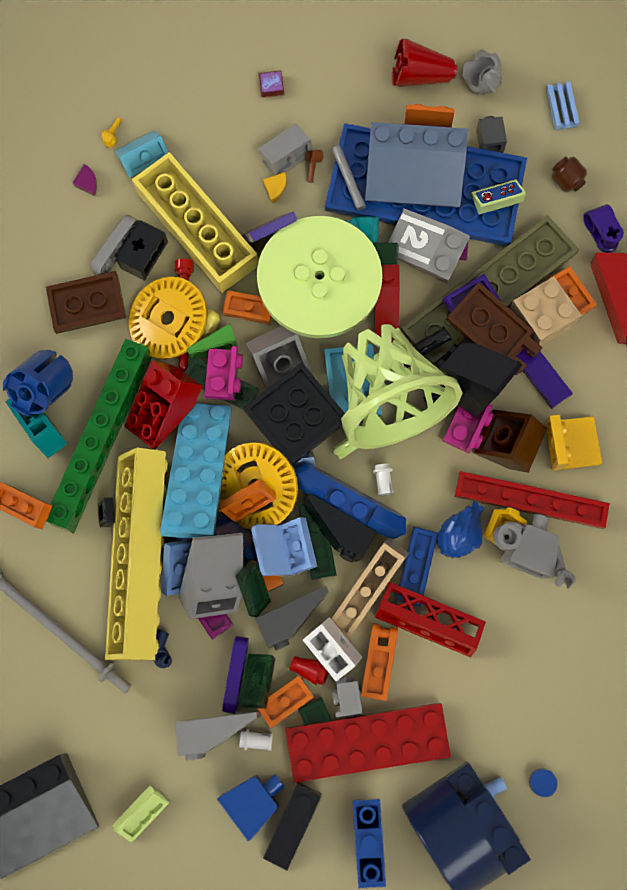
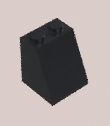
(479, 373)

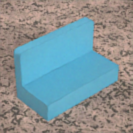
(141, 153)

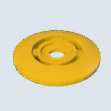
(175, 296)
(272, 469)

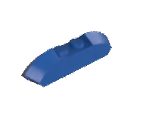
(350, 501)

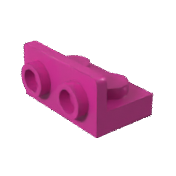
(222, 374)
(465, 429)

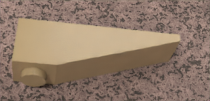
(369, 587)

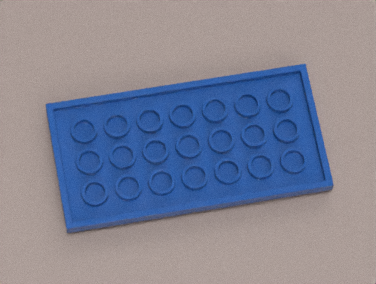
(481, 171)

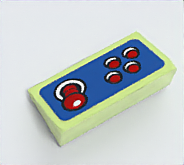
(498, 196)

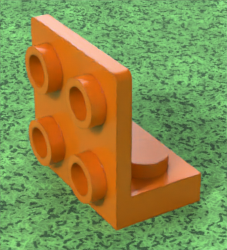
(429, 116)

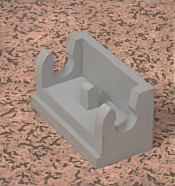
(285, 150)

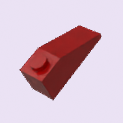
(388, 303)

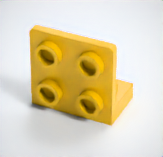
(572, 443)

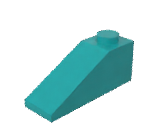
(40, 431)

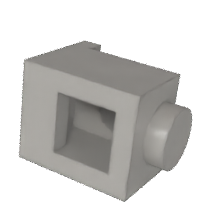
(347, 697)

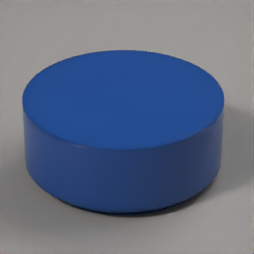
(543, 782)

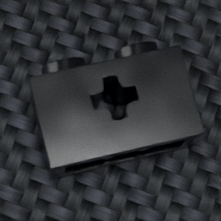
(133, 257)

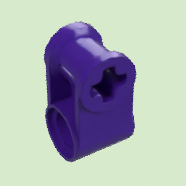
(604, 228)

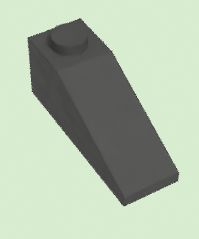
(285, 621)

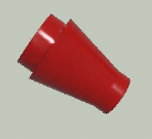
(309, 669)

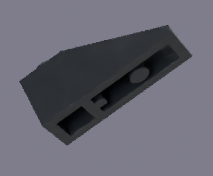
(342, 531)
(292, 826)

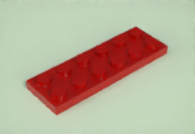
(367, 742)

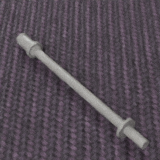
(106, 671)

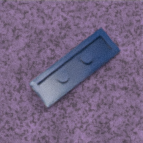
(418, 562)

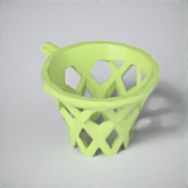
(390, 357)

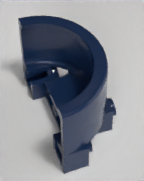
(465, 834)

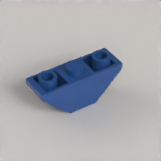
(369, 843)

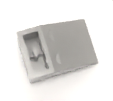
(210, 576)

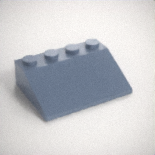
(416, 164)

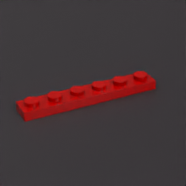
(532, 500)

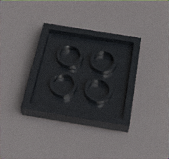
(295, 414)

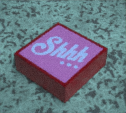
(271, 84)

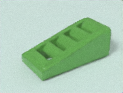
(221, 339)

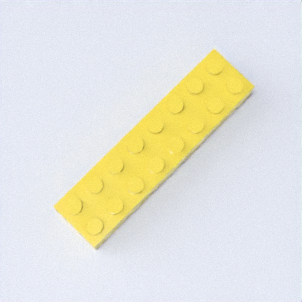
(136, 556)

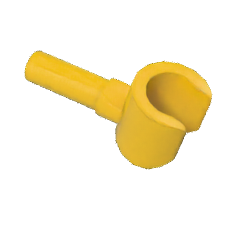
(108, 136)

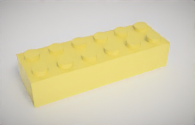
(195, 222)

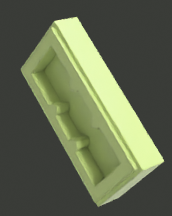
(140, 814)

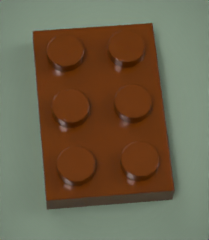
(86, 302)

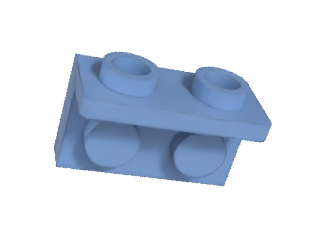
(174, 565)

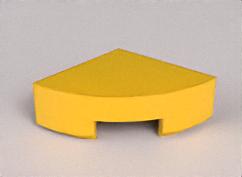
(275, 186)

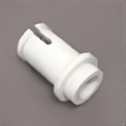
(383, 479)
(255, 740)

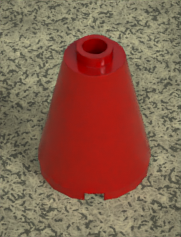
(421, 65)

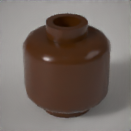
(569, 174)

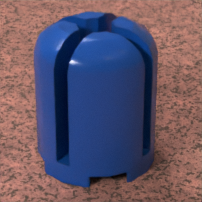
(38, 382)

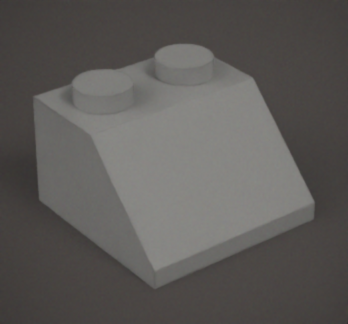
(276, 354)

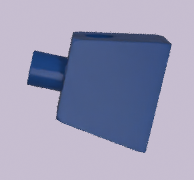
(252, 803)

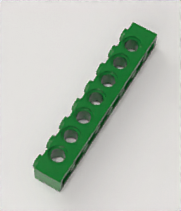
(99, 436)

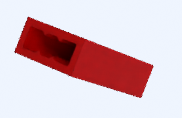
(611, 279)

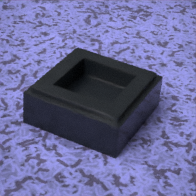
(106, 512)

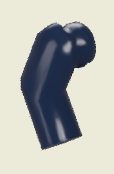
(162, 658)

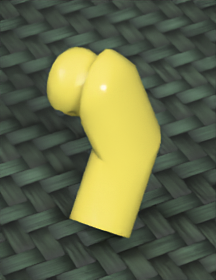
(211, 325)

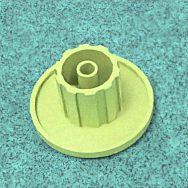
(319, 276)

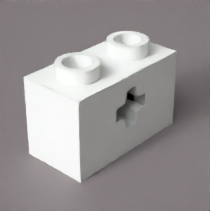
(332, 649)

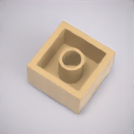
(546, 311)

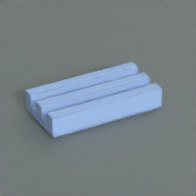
(559, 89)

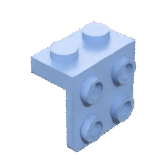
(284, 548)

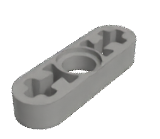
(107, 254)

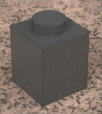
(491, 134)

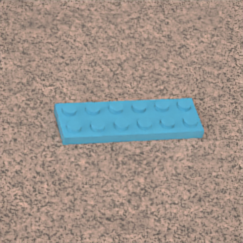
(197, 472)

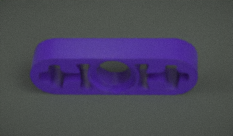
(235, 674)

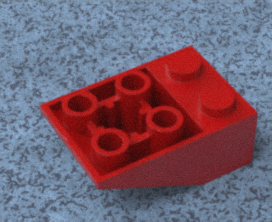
(162, 403)

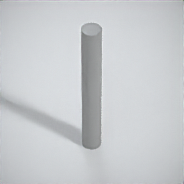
(348, 177)

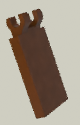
(493, 325)

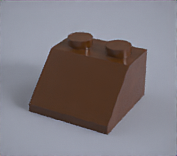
(512, 440)

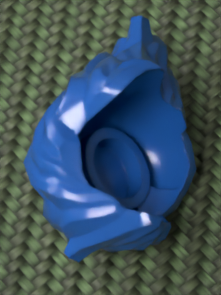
(461, 532)

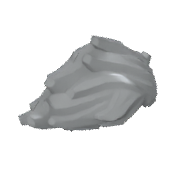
(483, 72)

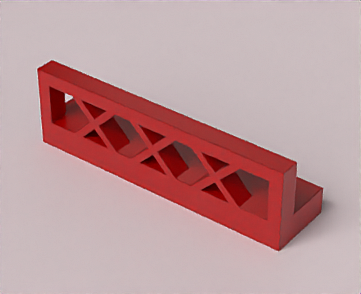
(427, 628)

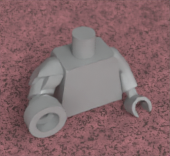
(533, 550)

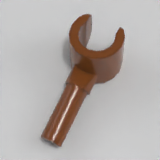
(312, 158)

